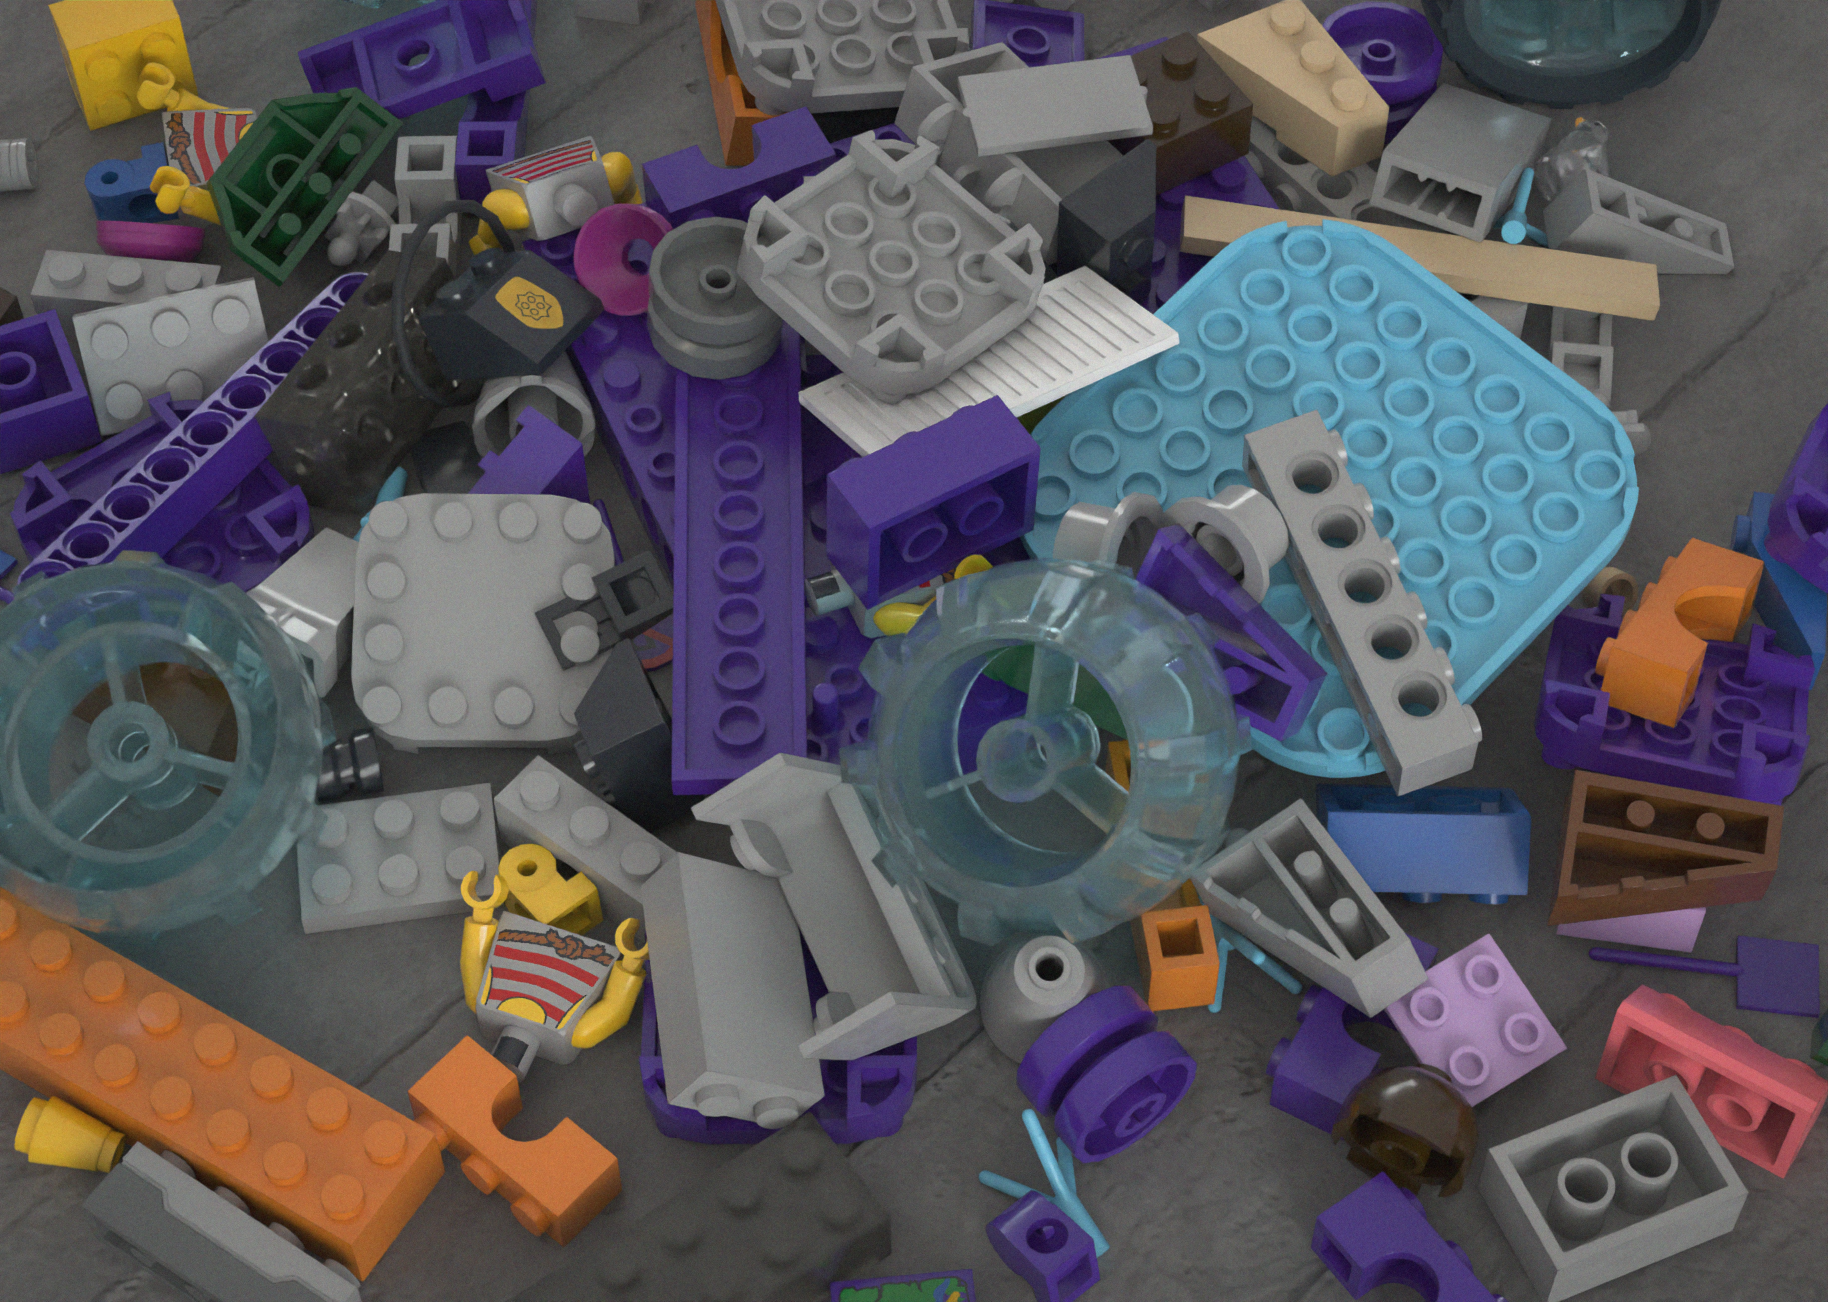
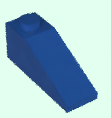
(1783, 596)

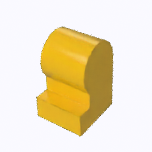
(544, 895)

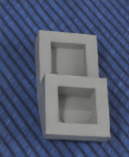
(1582, 347)

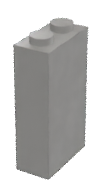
(1459, 161)
(729, 992)

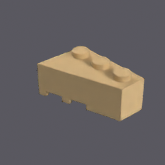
(1302, 85)

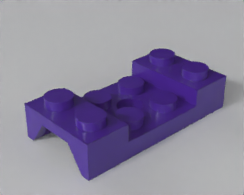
(467, 48)

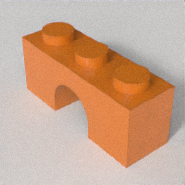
(550, 1181)

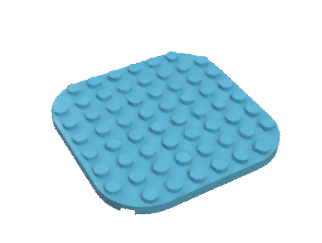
(1472, 446)

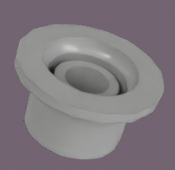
(1237, 530)
(1109, 533)

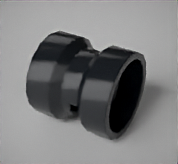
(350, 764)

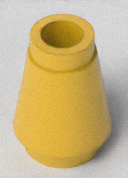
(67, 1137)

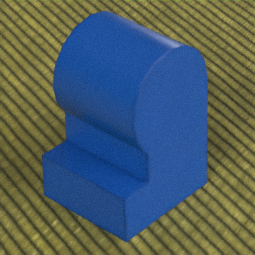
(122, 189)

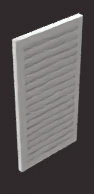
(1067, 342)

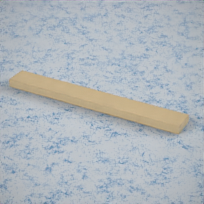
(1461, 263)

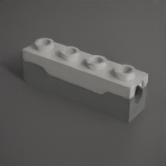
(205, 1238)

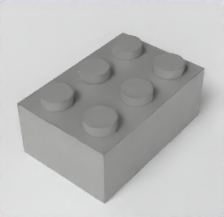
(1611, 1190)

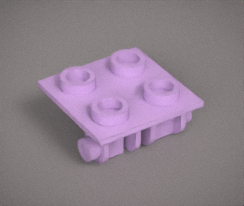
(1476, 1022)

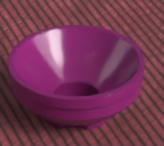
(150, 240)
(603, 255)

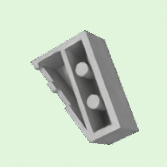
(1311, 909)

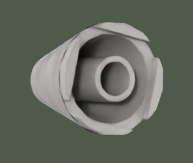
(553, 394)
(1034, 987)

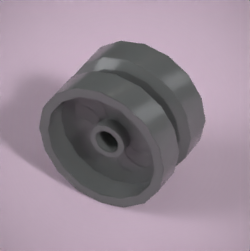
(702, 309)

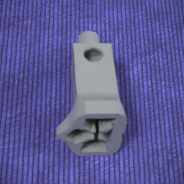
(315, 603)

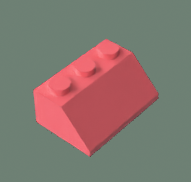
(1742, 1090)

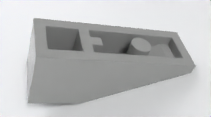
(1629, 224)

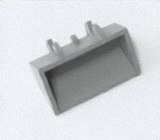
(1014, 184)

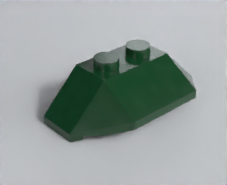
(296, 174)

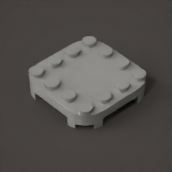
(835, 50)
(891, 267)
(451, 624)

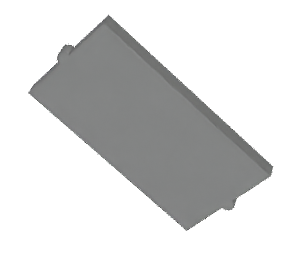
(1054, 105)

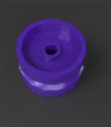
(1393, 53)
(1105, 1073)

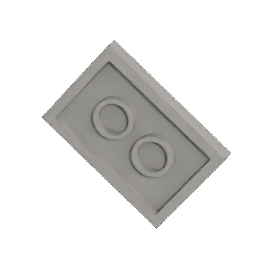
(167, 344)
(398, 858)

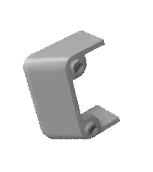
(874, 944)

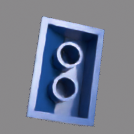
(1431, 839)

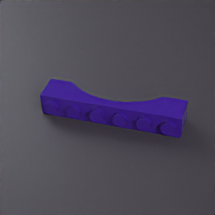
(491, 134)

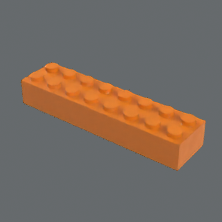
(208, 1090)

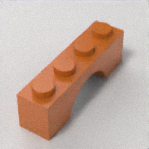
(732, 101)
(1661, 645)
(1174, 938)

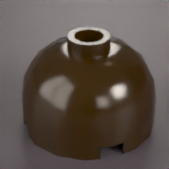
(1410, 1128)

